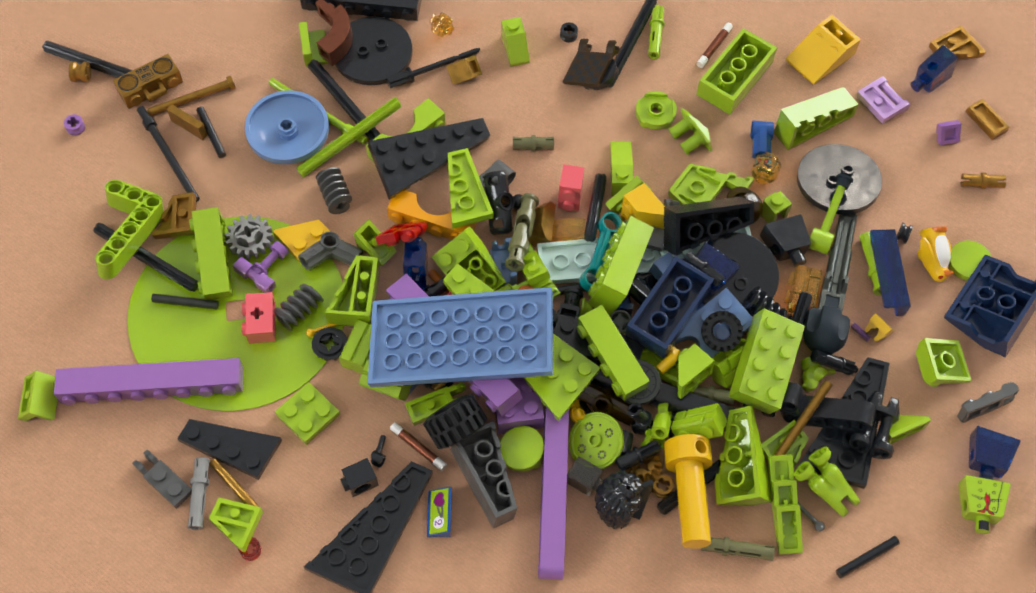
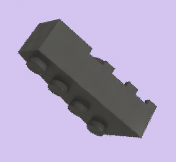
(486, 473)

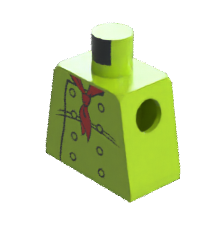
(983, 501)

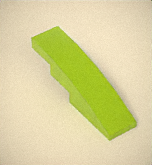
(785, 504)

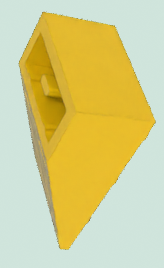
(824, 50)

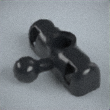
(501, 202)

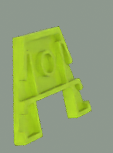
(704, 184)

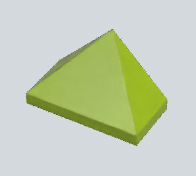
(907, 426)

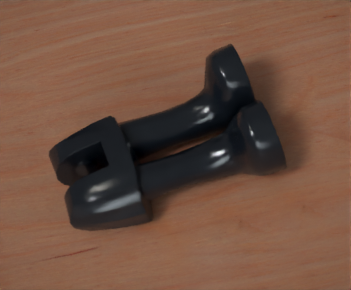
(887, 416)

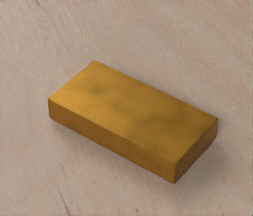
(987, 119)
(187, 122)

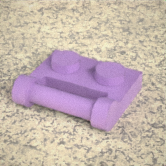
(879, 103)

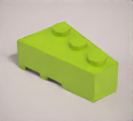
(356, 293)

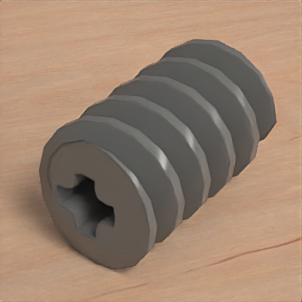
(334, 190)
(297, 305)

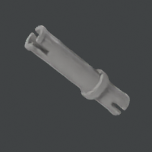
(199, 486)

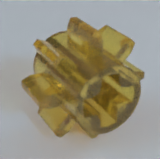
(441, 24)

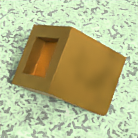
(464, 70)

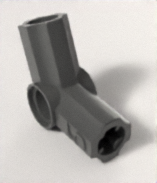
(320, 251)

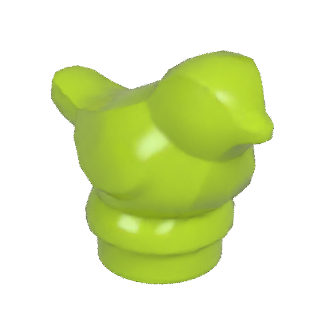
(813, 374)

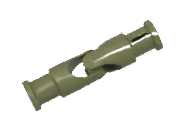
(521, 232)

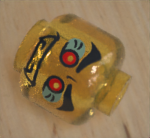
(766, 168)

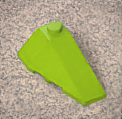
(743, 469)

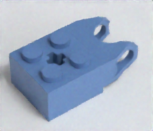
(722, 302)

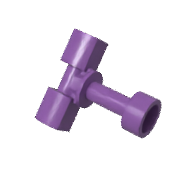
(259, 272)

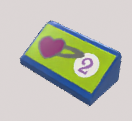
(439, 512)

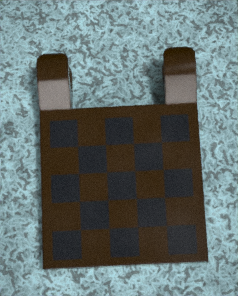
(590, 67)

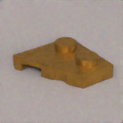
(959, 43)
(176, 217)

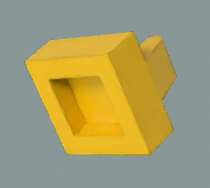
(877, 322)

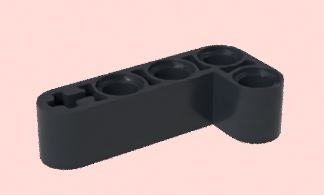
(831, 412)

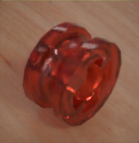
(253, 556)

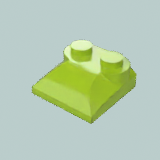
(942, 362)

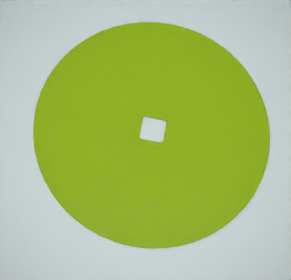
(193, 334)

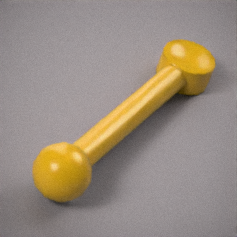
(310, 332)

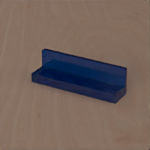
(890, 270)

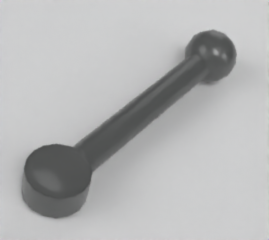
(818, 524)

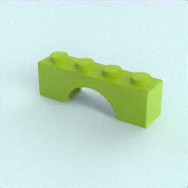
(426, 116)

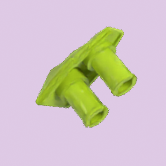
(700, 136)

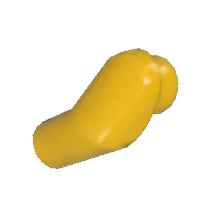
(576, 412)

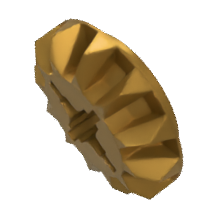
(654, 467)

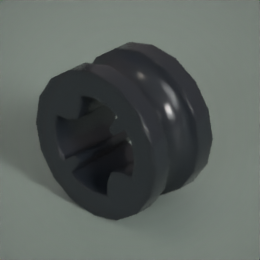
(569, 27)
(904, 232)

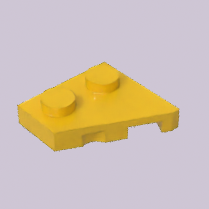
(300, 236)

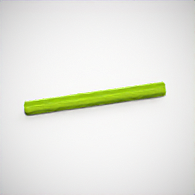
(348, 137)

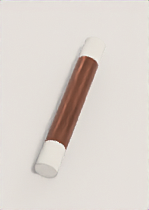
(714, 45)
(418, 446)

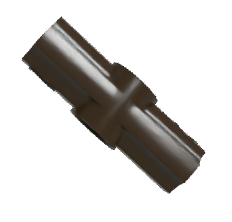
(614, 407)

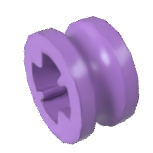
(78, 129)

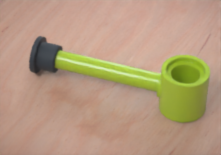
(822, 238)

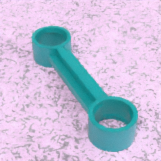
(601, 247)

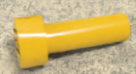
(688, 458)

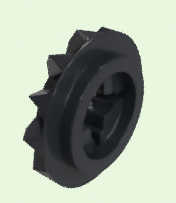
(323, 337)

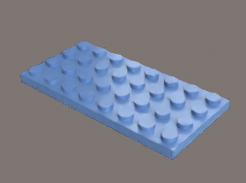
(461, 337)

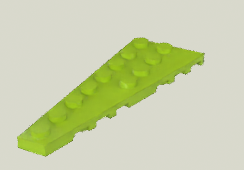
(570, 368)

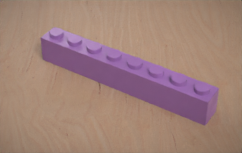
(149, 381)
(499, 393)

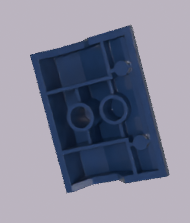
(994, 305)

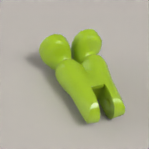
(830, 484)

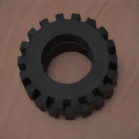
(455, 421)

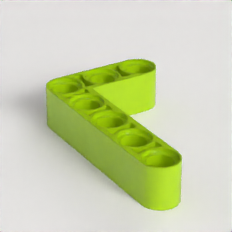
(144, 215)

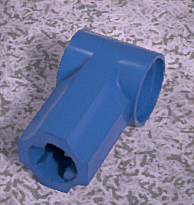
(762, 135)

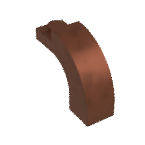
(339, 39)

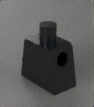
(787, 239)

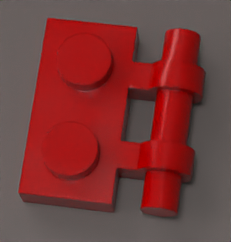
(406, 232)

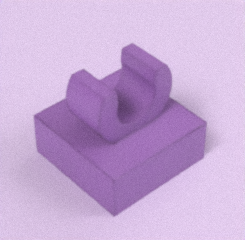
(948, 132)

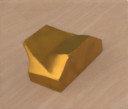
(543, 224)

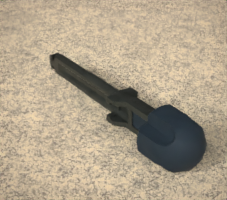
(826, 326)

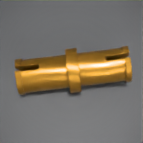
(983, 180)

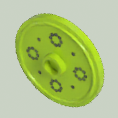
(597, 439)

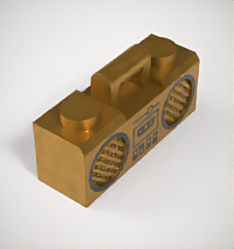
(148, 81)

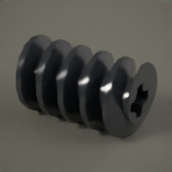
(758, 300)

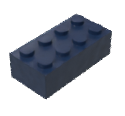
(669, 307)

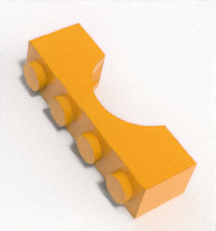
(405, 209)

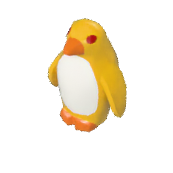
(935, 252)

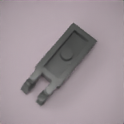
(988, 402)
(164, 480)

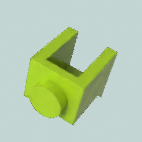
(775, 204)

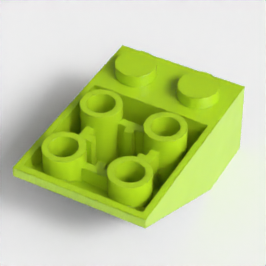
(471, 255)

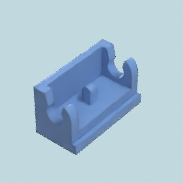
(499, 254)

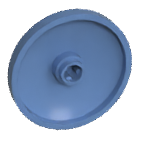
(286, 127)

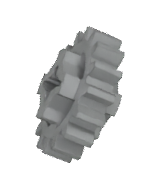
(249, 236)

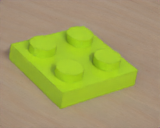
(307, 413)

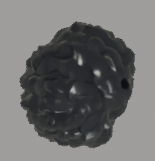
(618, 498)

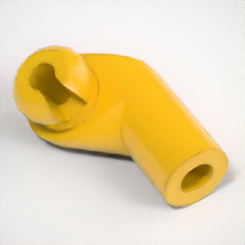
(669, 361)

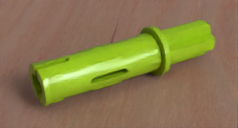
(656, 25)

